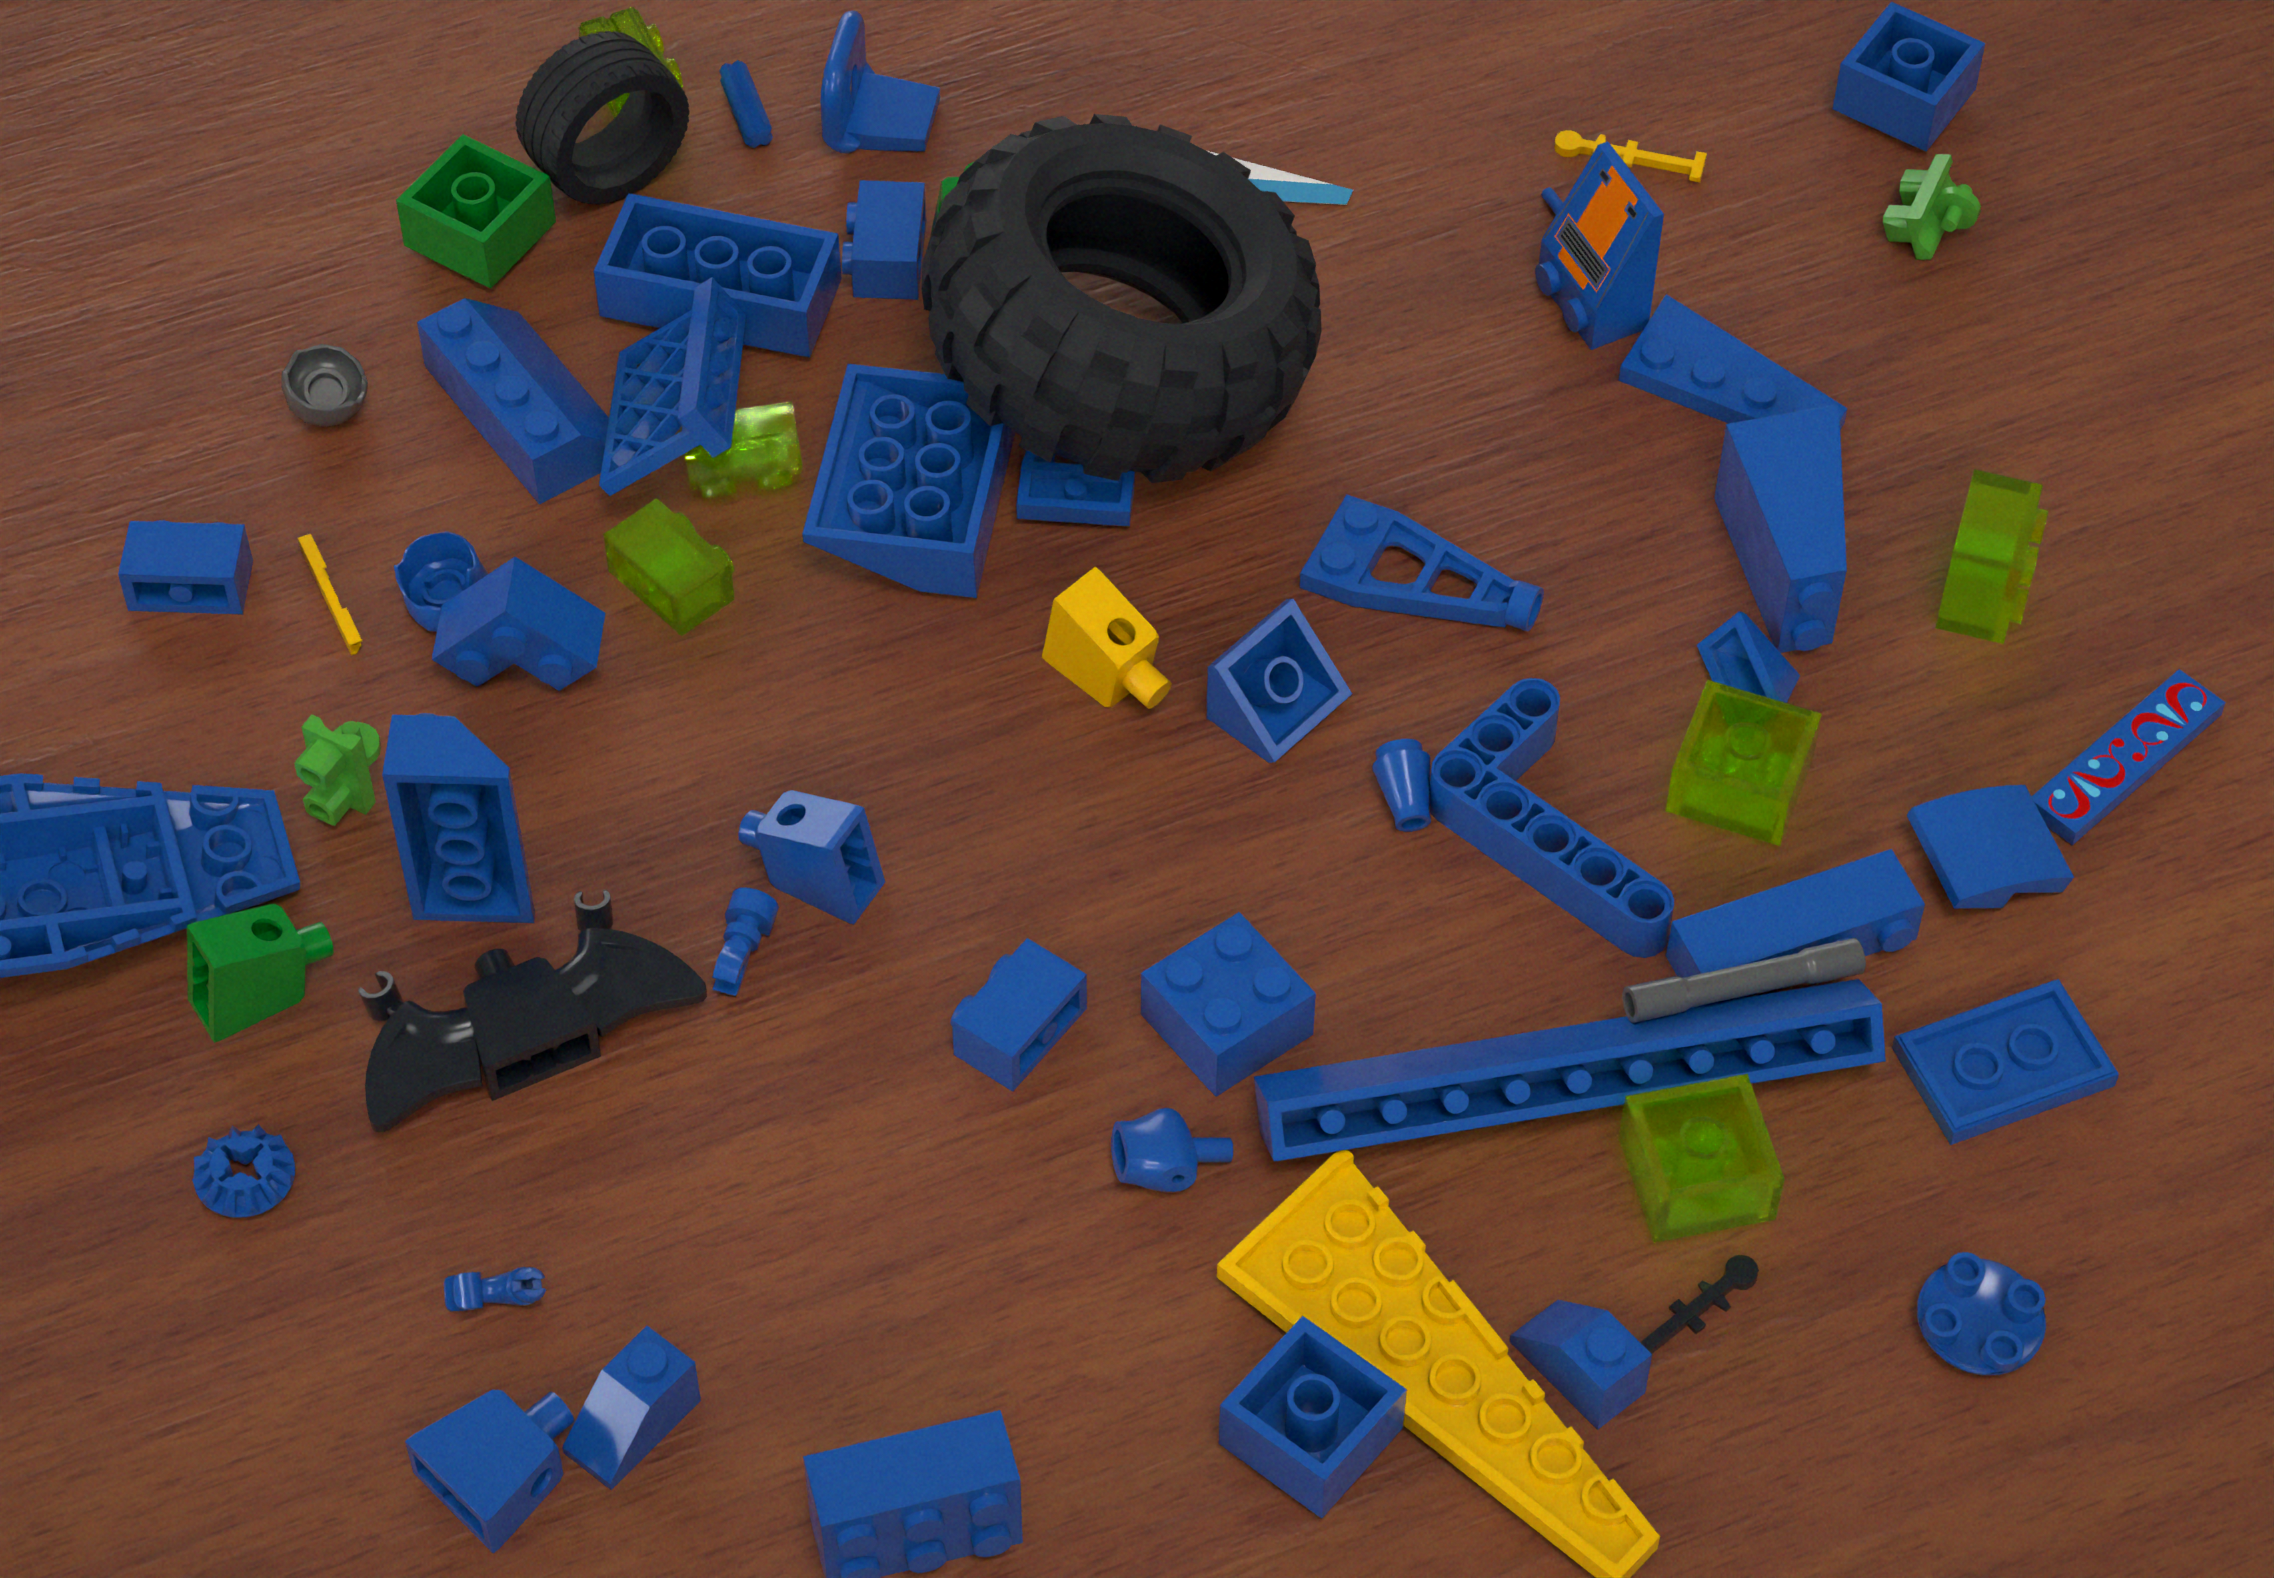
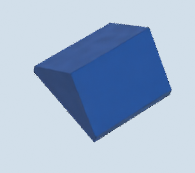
(1274, 684)

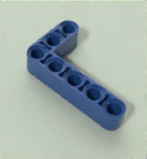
(1482, 803)

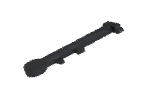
(1739, 1274)

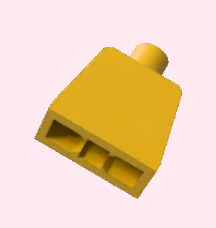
(1104, 643)

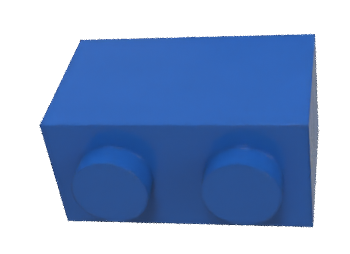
(886, 240)
(185, 567)
(1018, 1013)

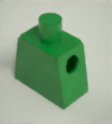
(249, 966)

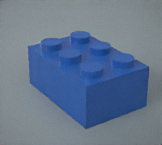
(915, 1499)

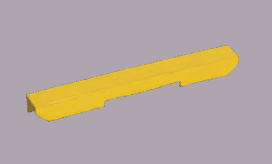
(341, 616)

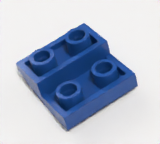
(1989, 846)

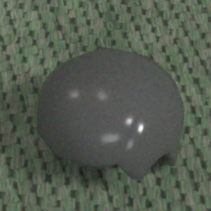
(324, 385)

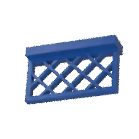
(683, 381)

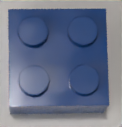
(1908, 76)
(1227, 1003)
(1312, 1416)

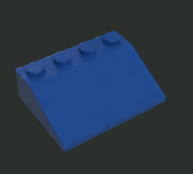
(909, 480)

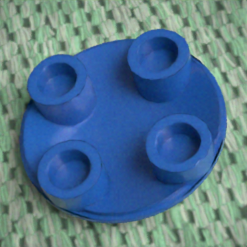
(1981, 1315)

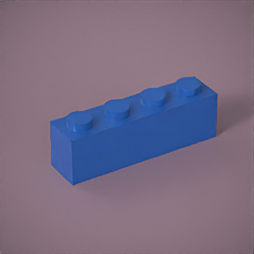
(1856, 900)

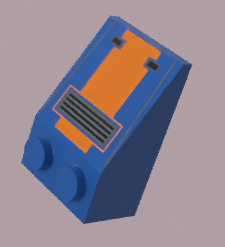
(1603, 252)

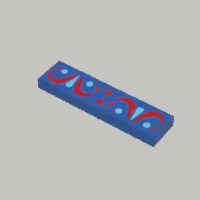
(2126, 756)

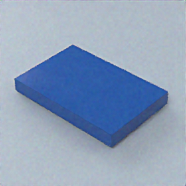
(2004, 1061)

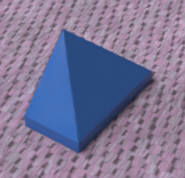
(1747, 660)

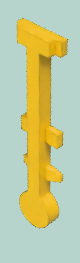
(1570, 144)

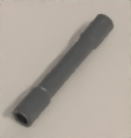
(1808, 966)

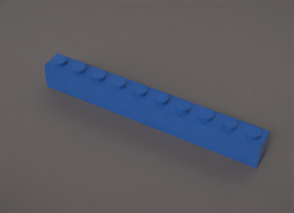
(1565, 1069)

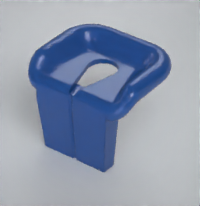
(880, 109)

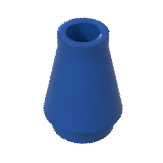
(1405, 781)

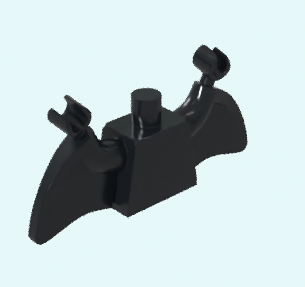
(519, 1018)

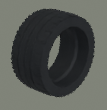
(577, 85)

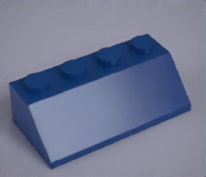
(516, 395)
(455, 823)

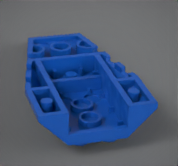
(127, 865)

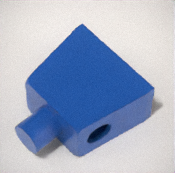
(817, 852)
(492, 1461)

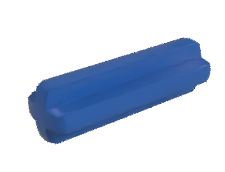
(745, 104)

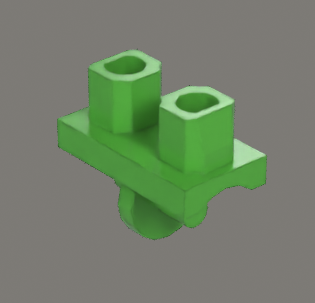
(1930, 208)
(337, 768)

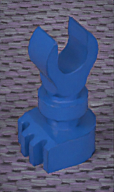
(747, 918)

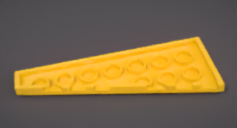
(1369, 1284)

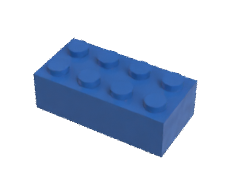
(769, 268)

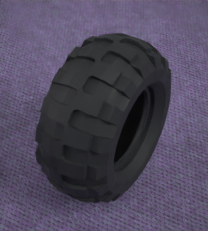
(1095, 378)

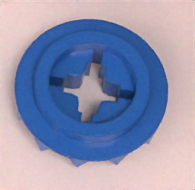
(241, 1194)

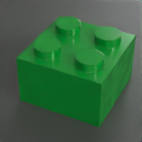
(476, 211)

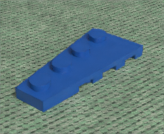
(1712, 371)

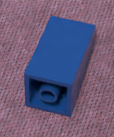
(1786, 520)

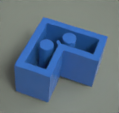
(521, 621)

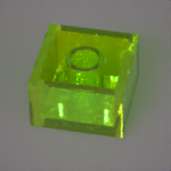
(1992, 557)
(1743, 762)
(1701, 1158)

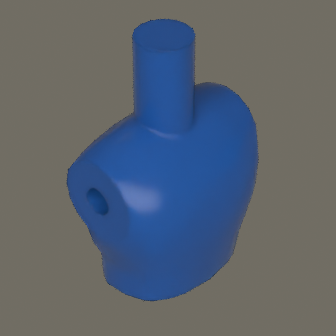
(1162, 1153)

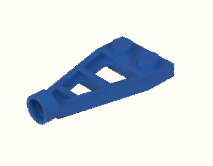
(1068, 495)
(1355, 542)

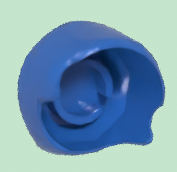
(434, 572)

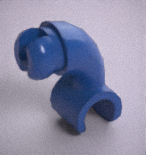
(513, 1287)

